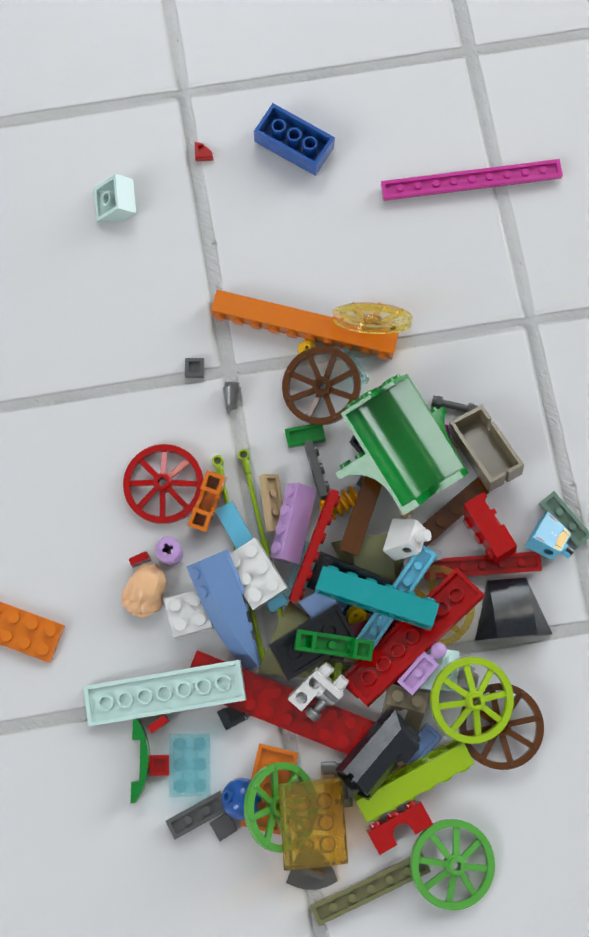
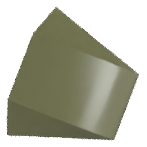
(372, 557)
(290, 619)

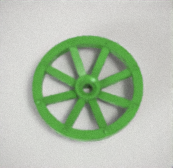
(271, 809)
(447, 864)

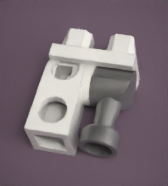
(320, 685)

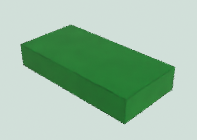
(298, 435)

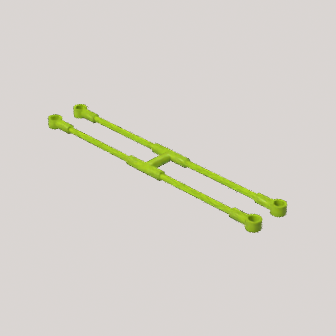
(264, 542)

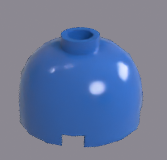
(234, 796)

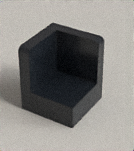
(231, 717)

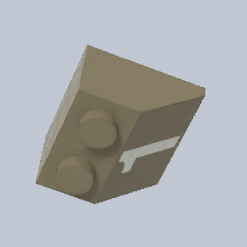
(409, 707)

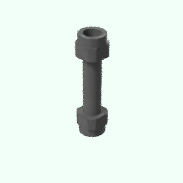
(439, 402)

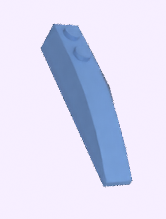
(223, 602)

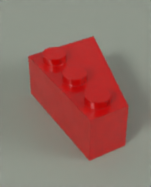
(488, 529)

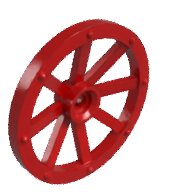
(167, 488)

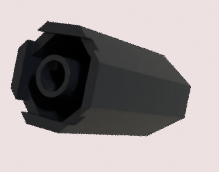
(378, 753)

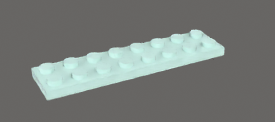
(164, 693)

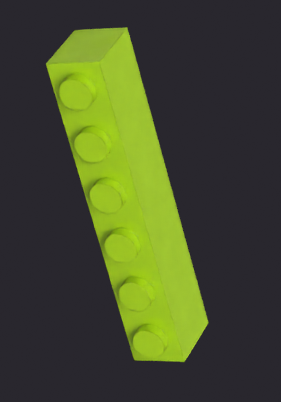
(416, 778)

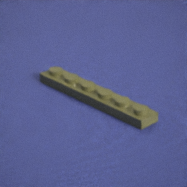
(365, 891)

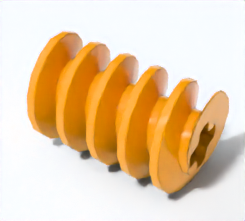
(346, 500)

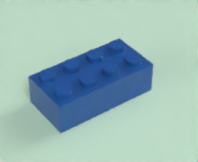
(294, 139)

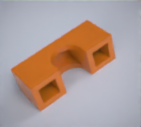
(208, 500)

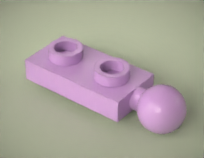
(422, 668)

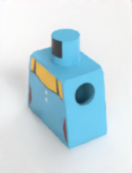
(550, 538)

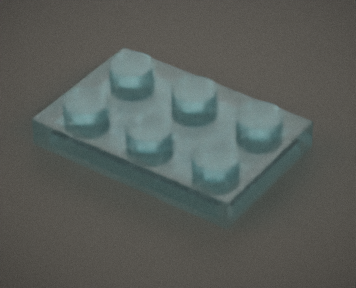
(189, 765)

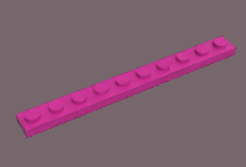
(471, 179)

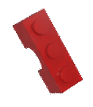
(382, 832)

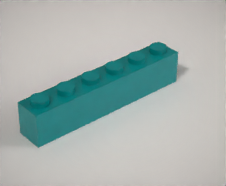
(377, 598)

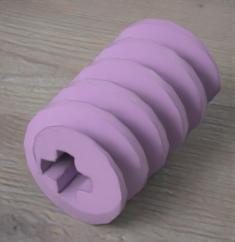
(162, 551)

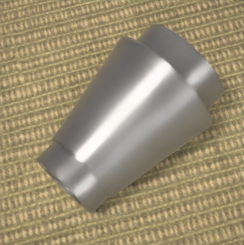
(231, 394)

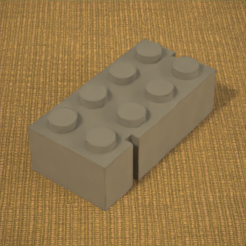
(486, 449)

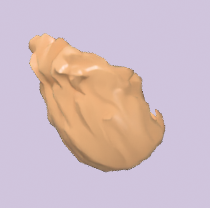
(144, 591)

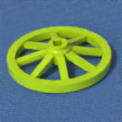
(467, 701)

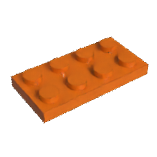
(29, 632)
(267, 755)

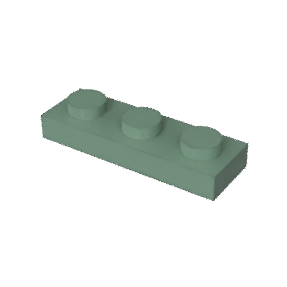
(557, 508)

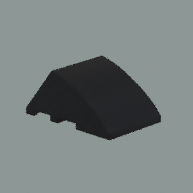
(510, 611)

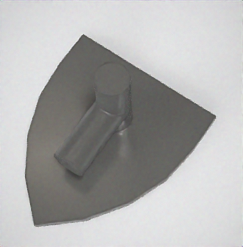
(312, 878)

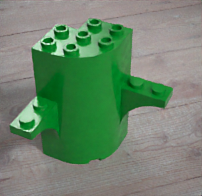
(402, 443)

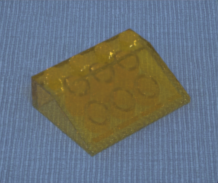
(312, 823)

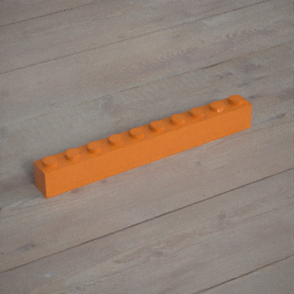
(299, 323)

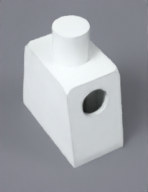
(405, 538)

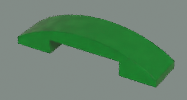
(334, 645)
(138, 787)

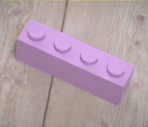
(293, 523)

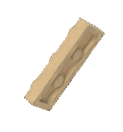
(271, 500)

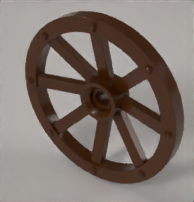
(319, 381)
(533, 746)

